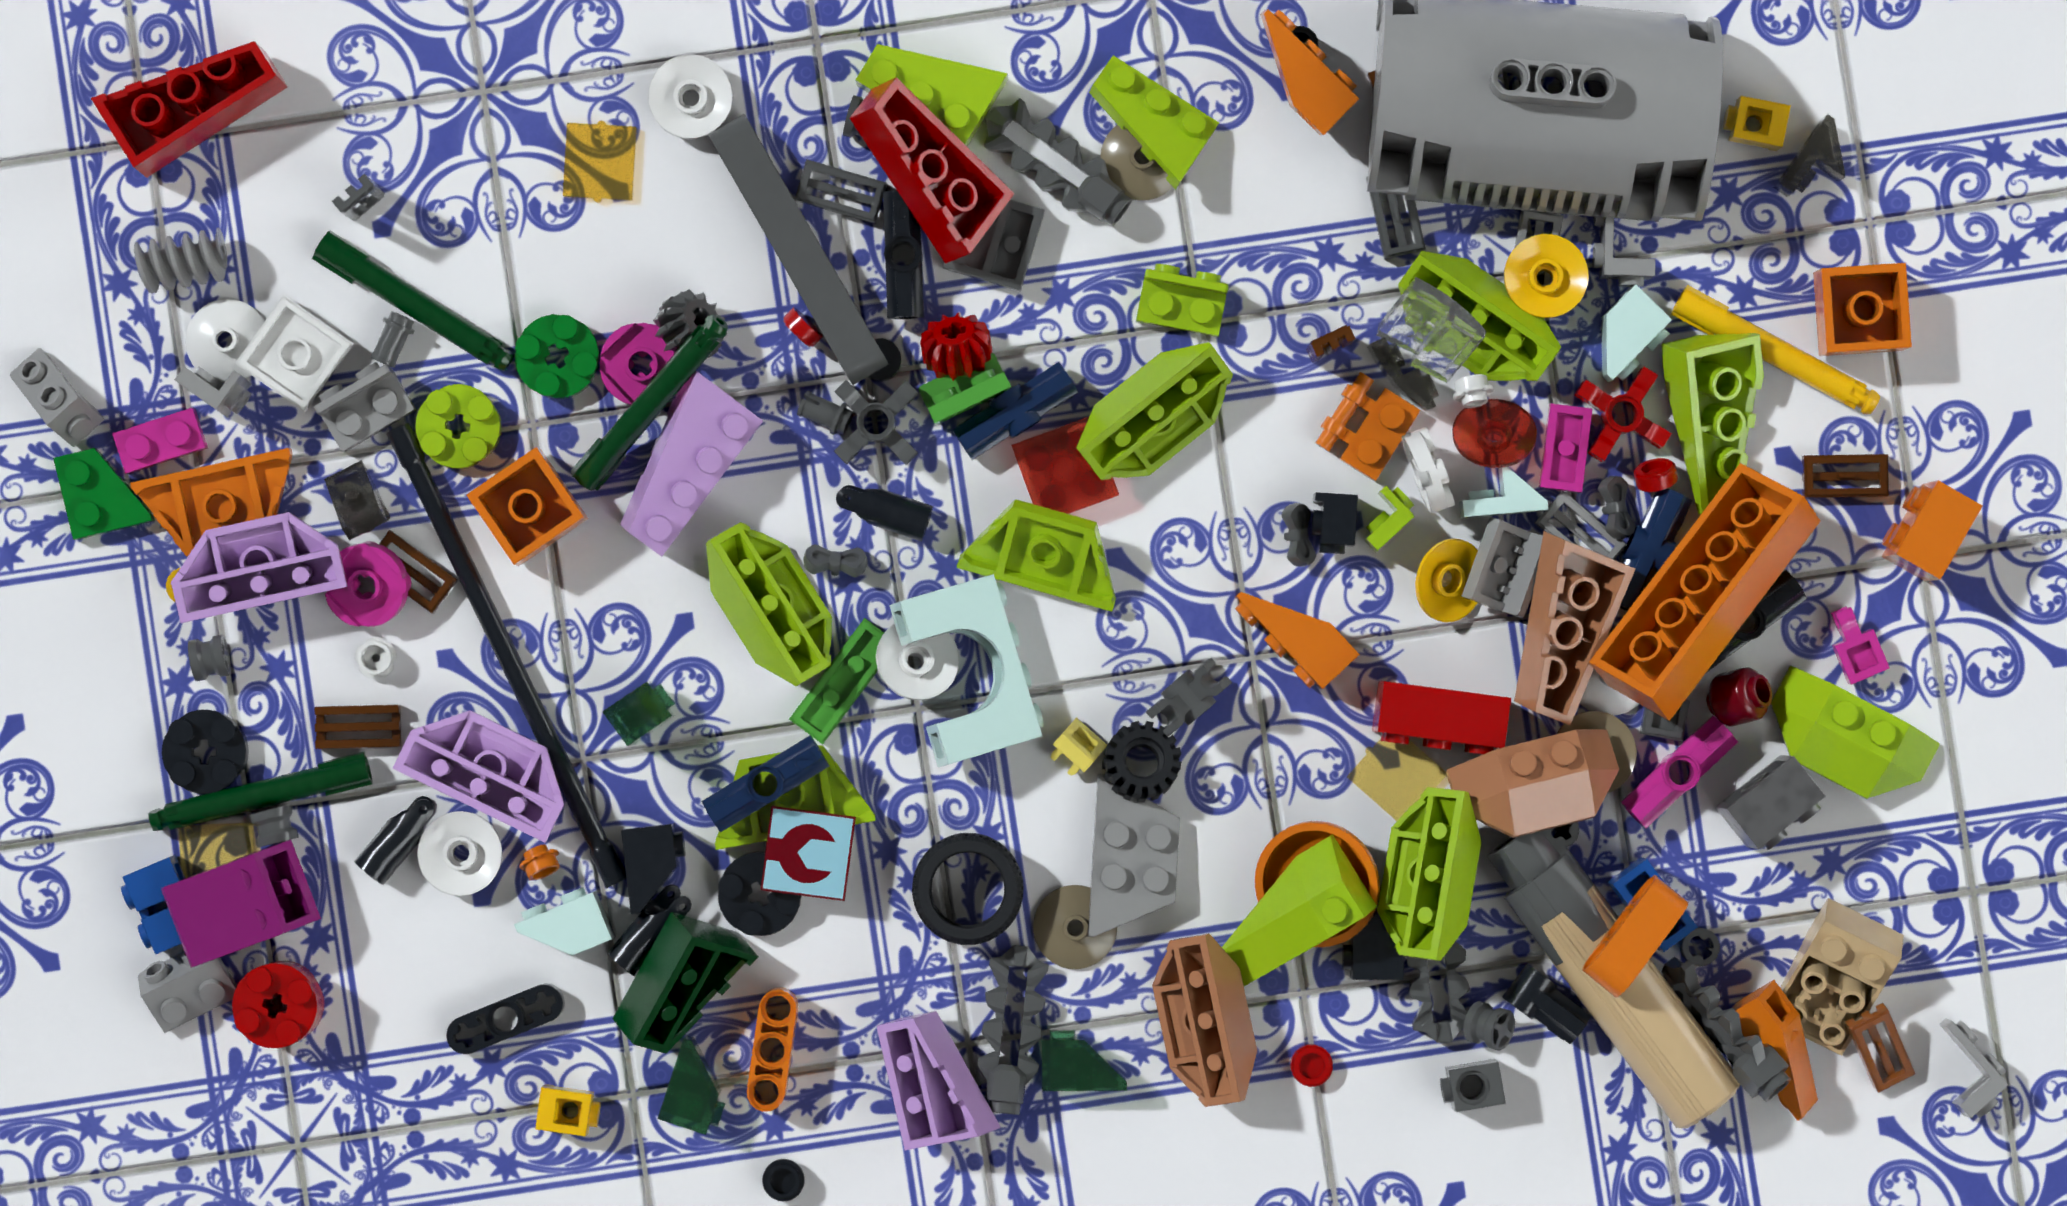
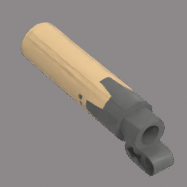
(1645, 1021)

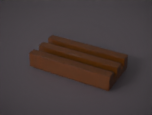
(1330, 342)
(1809, 476)
(440, 592)
(322, 727)

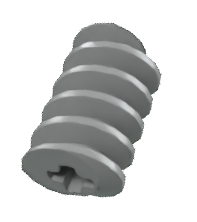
(182, 261)

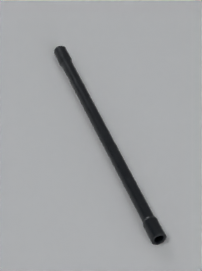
(413, 461)

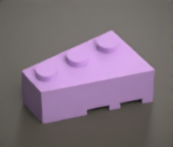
(931, 1083)

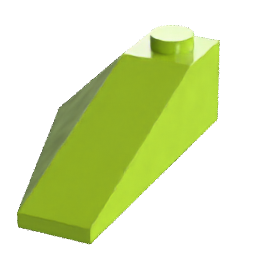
(1712, 403)
(1302, 909)

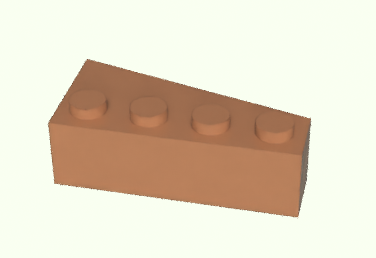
(1567, 624)

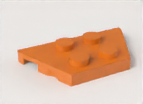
(216, 495)

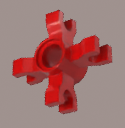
(1633, 397)

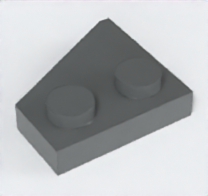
(1005, 248)

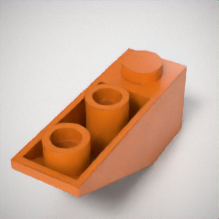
(1308, 83)
(1310, 642)
(1778, 1023)

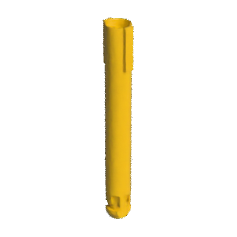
(1715, 318)

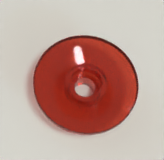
(1494, 421)

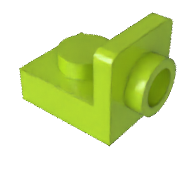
(1386, 526)

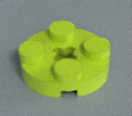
(477, 411)

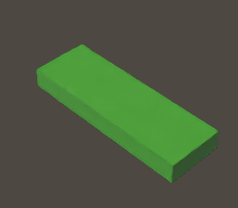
(840, 684)

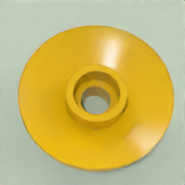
(1561, 261)
(1443, 598)

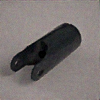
(887, 510)
(395, 841)
(640, 936)

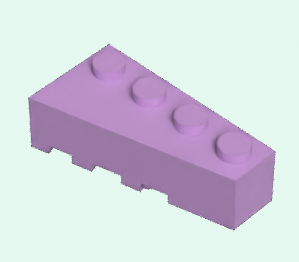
(687, 461)

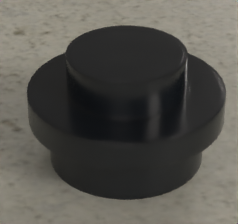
(783, 1180)

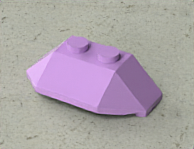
(255, 566)
(486, 770)

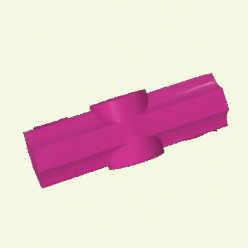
(1699, 752)

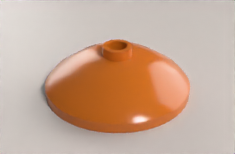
(1302, 836)

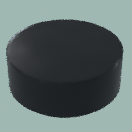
(893, 357)

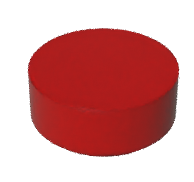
(802, 327)
(1655, 475)
(1311, 1065)

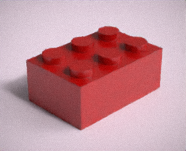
(1440, 717)

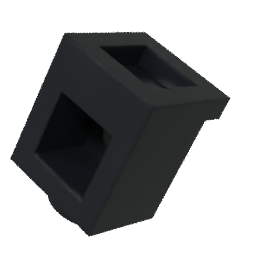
(1335, 521)

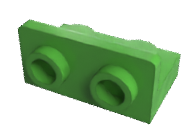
(950, 398)

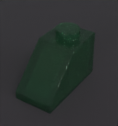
(640, 712)
(1075, 1065)
(692, 1091)

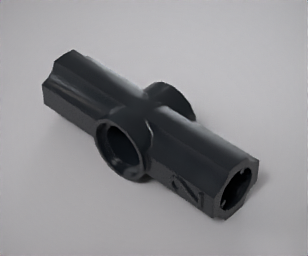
(905, 282)
(1776, 603)

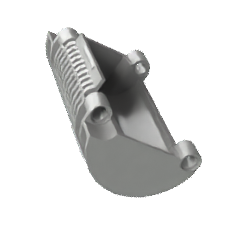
(1462, 139)

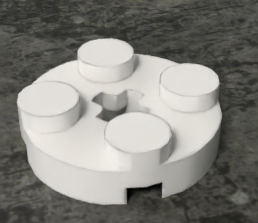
(1429, 473)

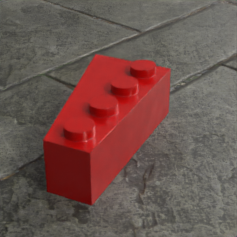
(188, 105)
(931, 169)

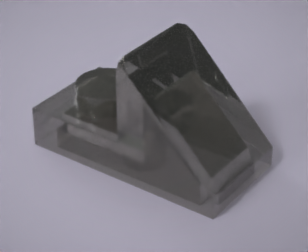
(1819, 149)
(356, 500)

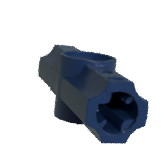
(1015, 411)
(1653, 540)
(741, 798)

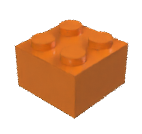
(1862, 309)
(527, 506)
(1930, 530)

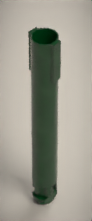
(355, 266)
(611, 450)
(327, 778)

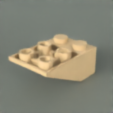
(1840, 972)

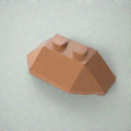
(1539, 781)
(1205, 1020)

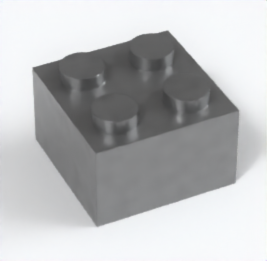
(1771, 802)

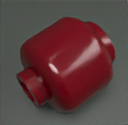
(1739, 696)

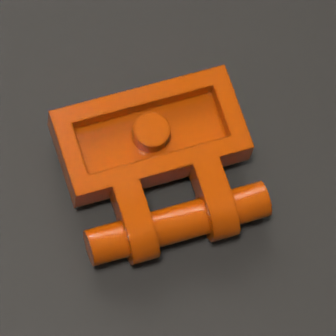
(1379, 433)

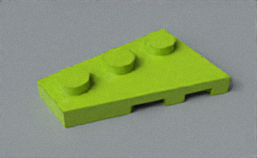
(1157, 118)

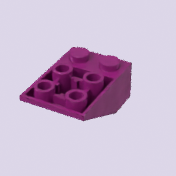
(240, 903)

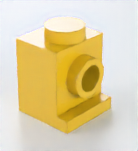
(1771, 116)
(551, 1114)

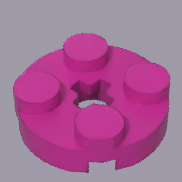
(617, 361)
(390, 586)

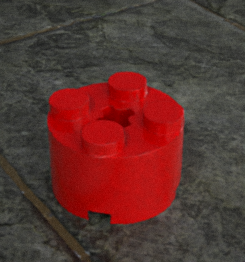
(255, 1014)

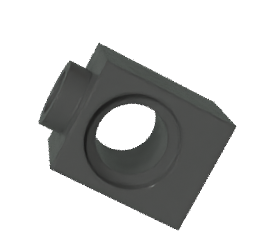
(1492, 1087)

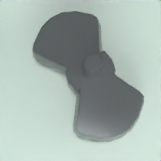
(1614, 493)
(1297, 519)
(820, 559)

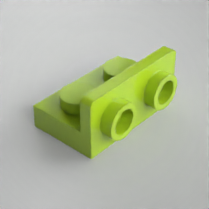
(1182, 300)

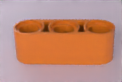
(1635, 936)
(766, 1069)

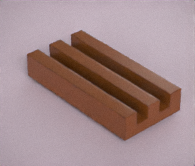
(1869, 1023)

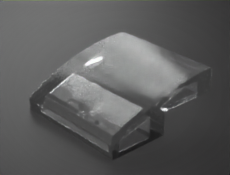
(1432, 329)

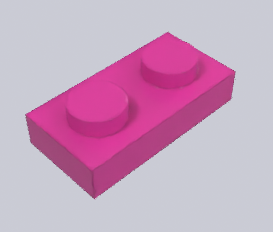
(160, 440)
(1565, 448)

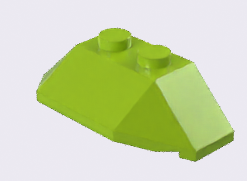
(1514, 342)
(1155, 412)
(770, 603)
(1848, 736)
(1430, 874)

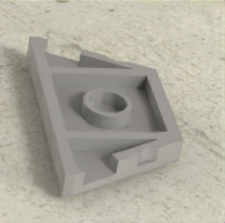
(1130, 859)

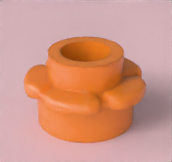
(540, 862)

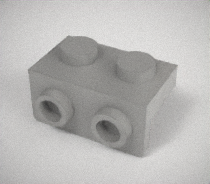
(1504, 568)
(182, 993)

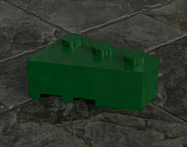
(678, 979)

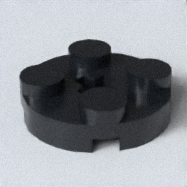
(186, 768)
(749, 916)

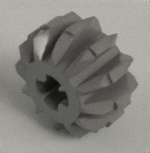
(681, 316)

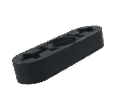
(472, 1020)

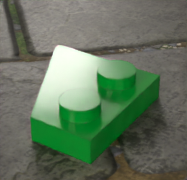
(96, 496)

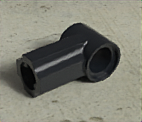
(1540, 999)

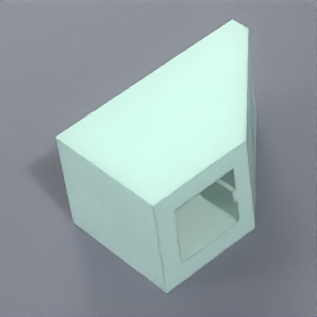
(1628, 329)
(571, 926)

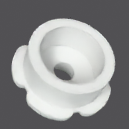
(1472, 390)
(364, 655)

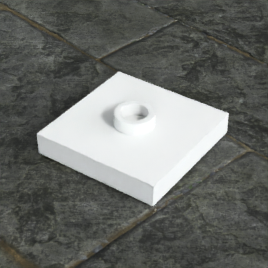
(294, 353)

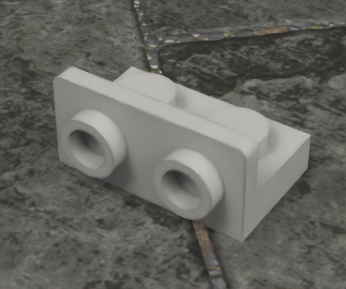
(222, 397)
(364, 406)

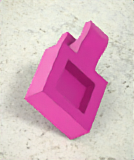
(1858, 652)

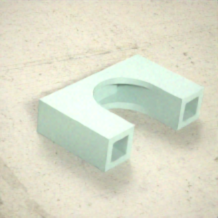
(979, 613)

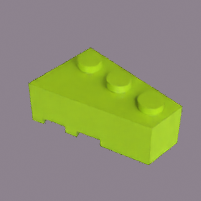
(950, 89)

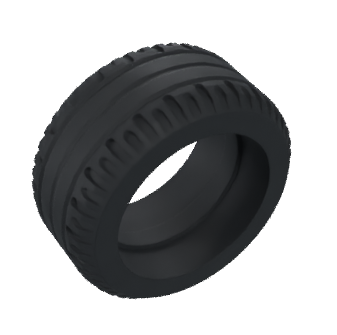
(960, 933)

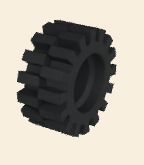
(1131, 784)

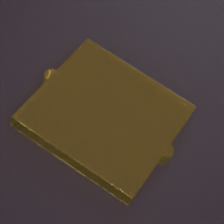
(599, 161)
(1395, 775)
(213, 845)

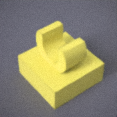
(1079, 746)

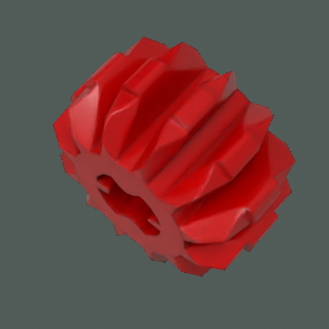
(956, 346)

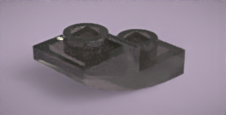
(1412, 385)

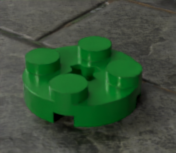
(533, 349)

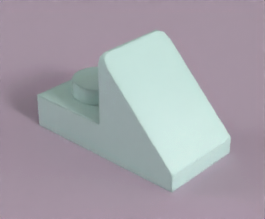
(1514, 499)

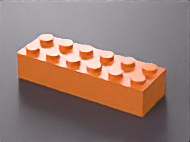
(1705, 591)

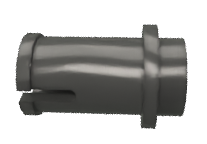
(392, 338)
(825, 413)

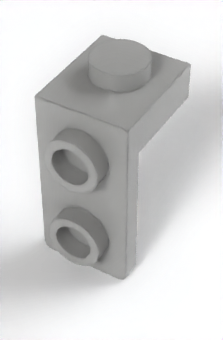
(1627, 270)
(55, 398)
(1981, 1095)

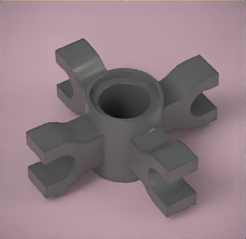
(891, 408)
(1188, 697)

